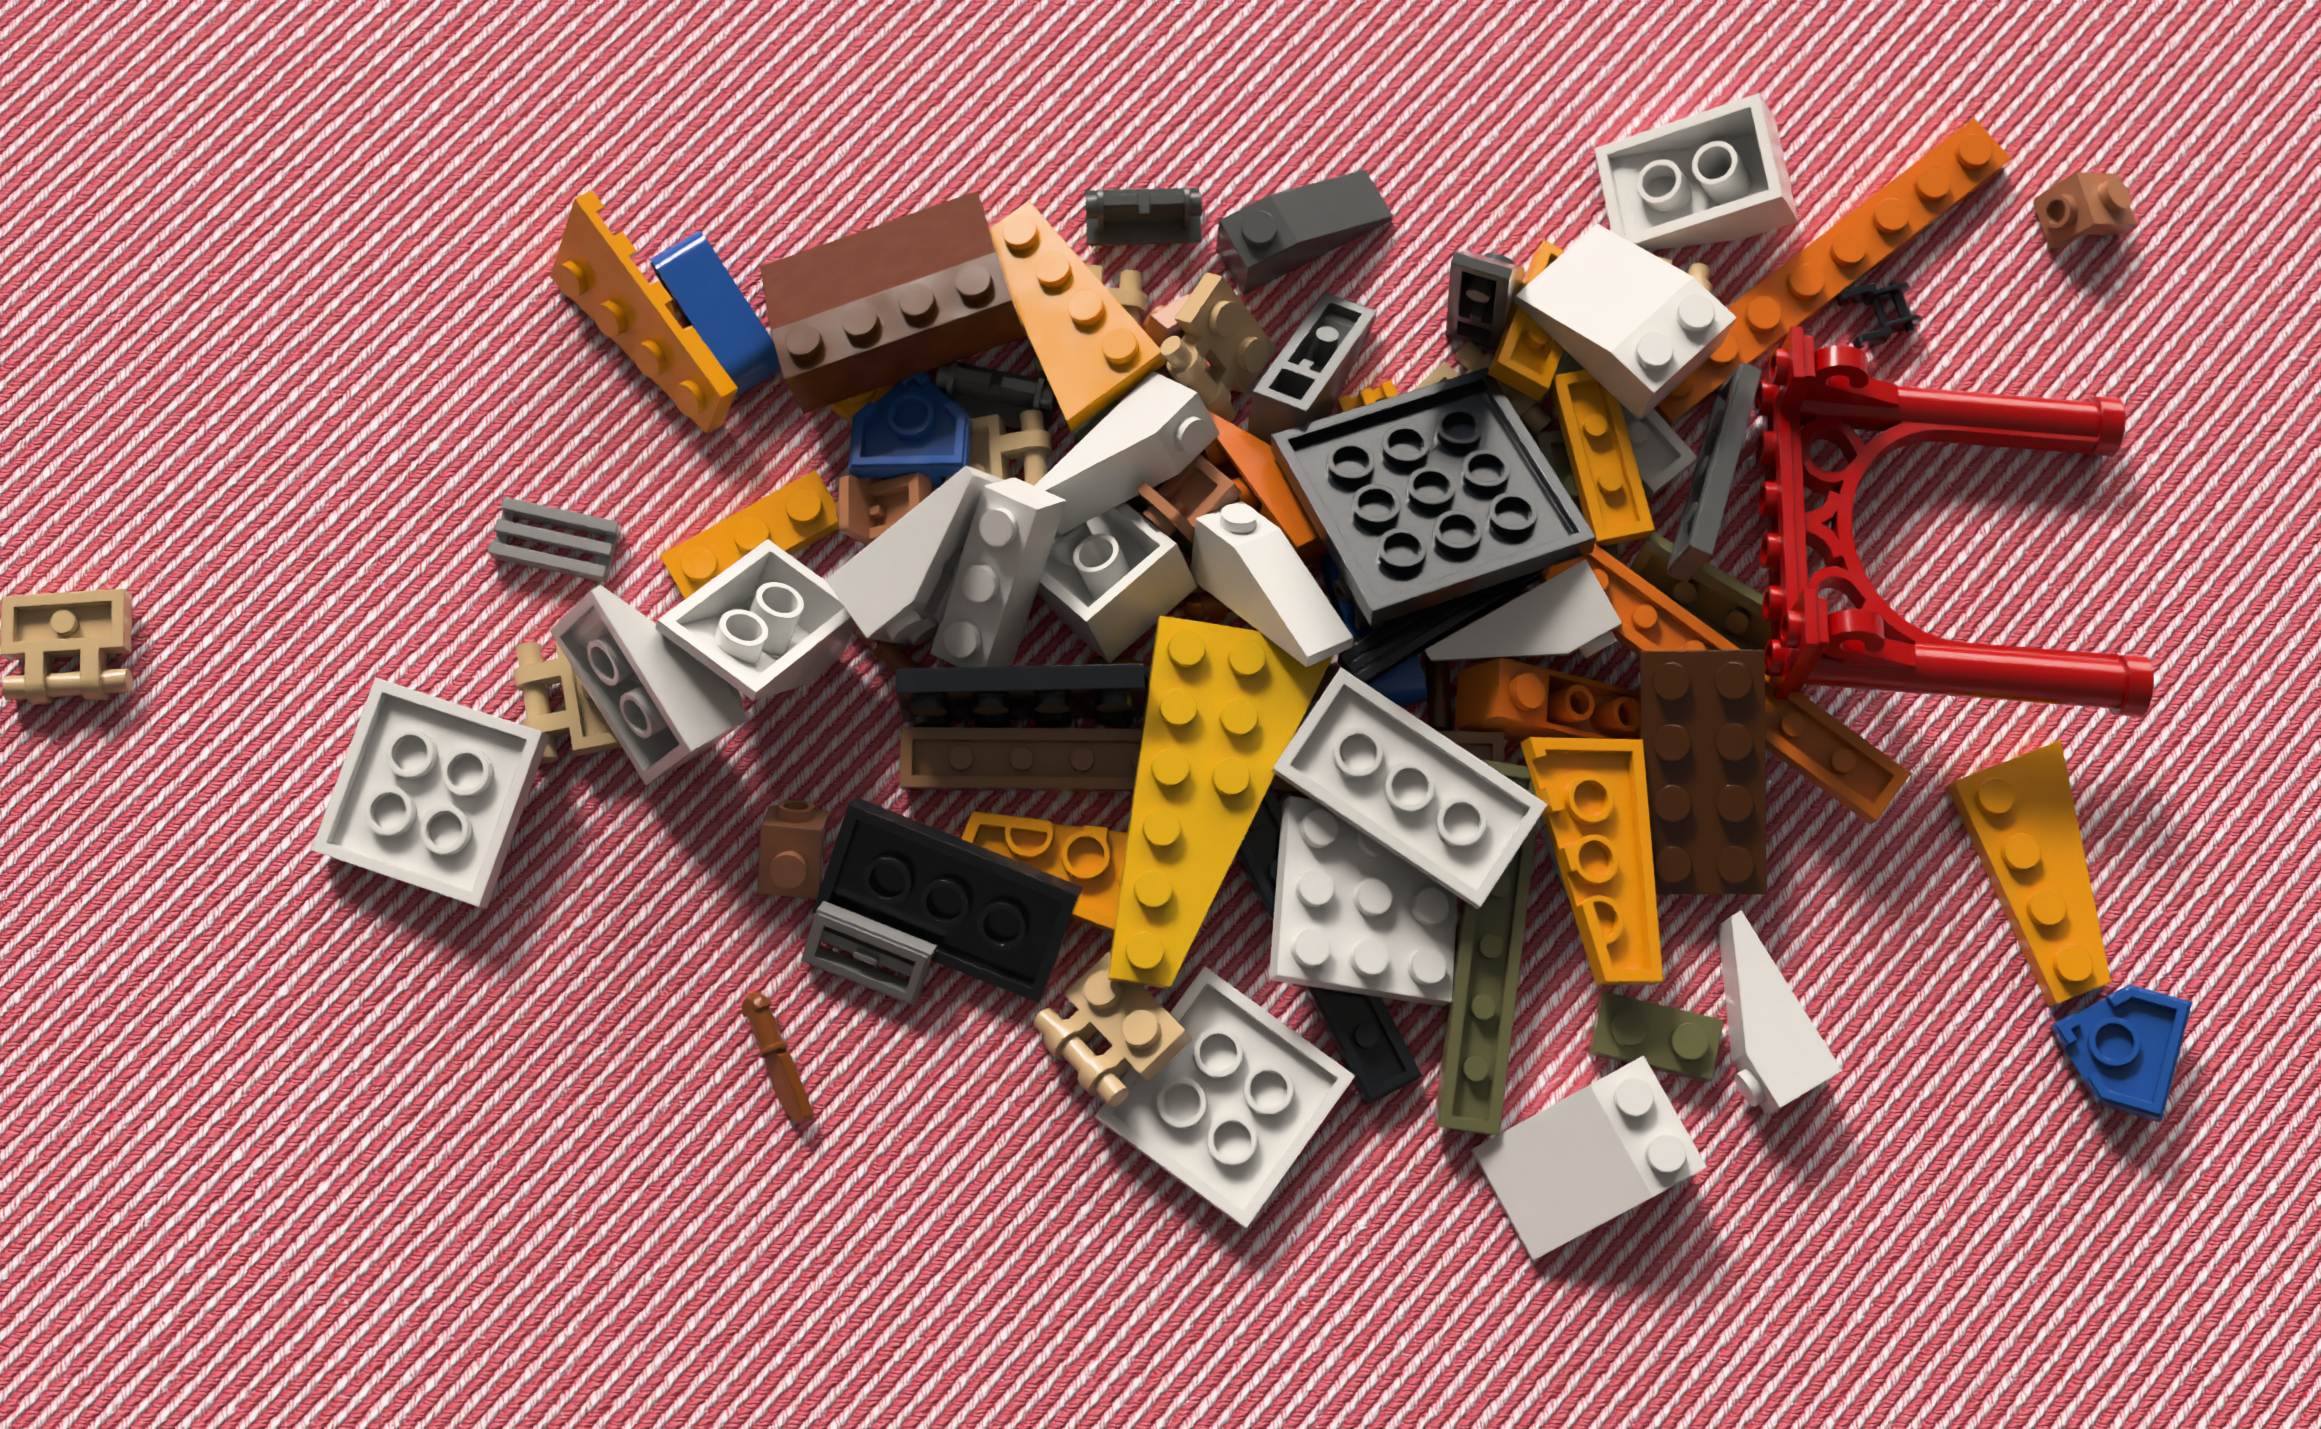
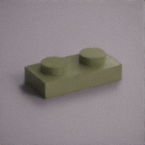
(1666, 1036)

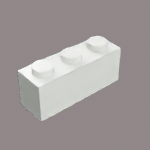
(998, 574)

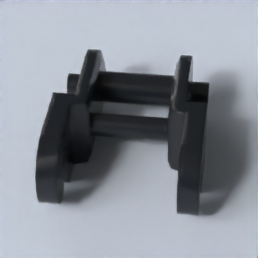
(1870, 295)

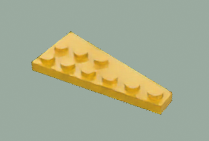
(1210, 735)

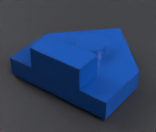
(910, 433)
(2127, 1048)

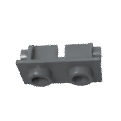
(1143, 216)
(993, 391)

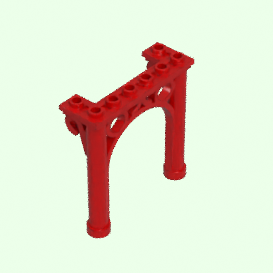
(1848, 647)

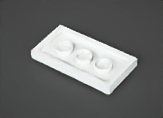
(1409, 788)

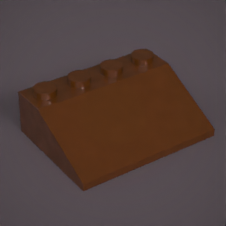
(889, 303)

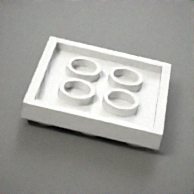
(430, 793)
(1357, 913)
(1231, 1102)

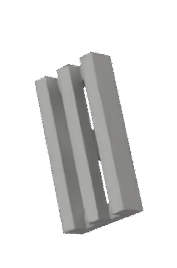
(507, 528)
(871, 944)

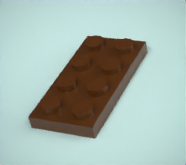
(1705, 769)

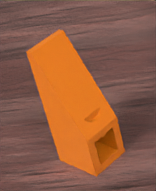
(1263, 486)
(1543, 703)

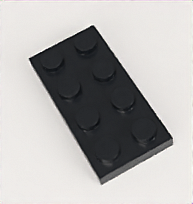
(1021, 692)
(970, 902)

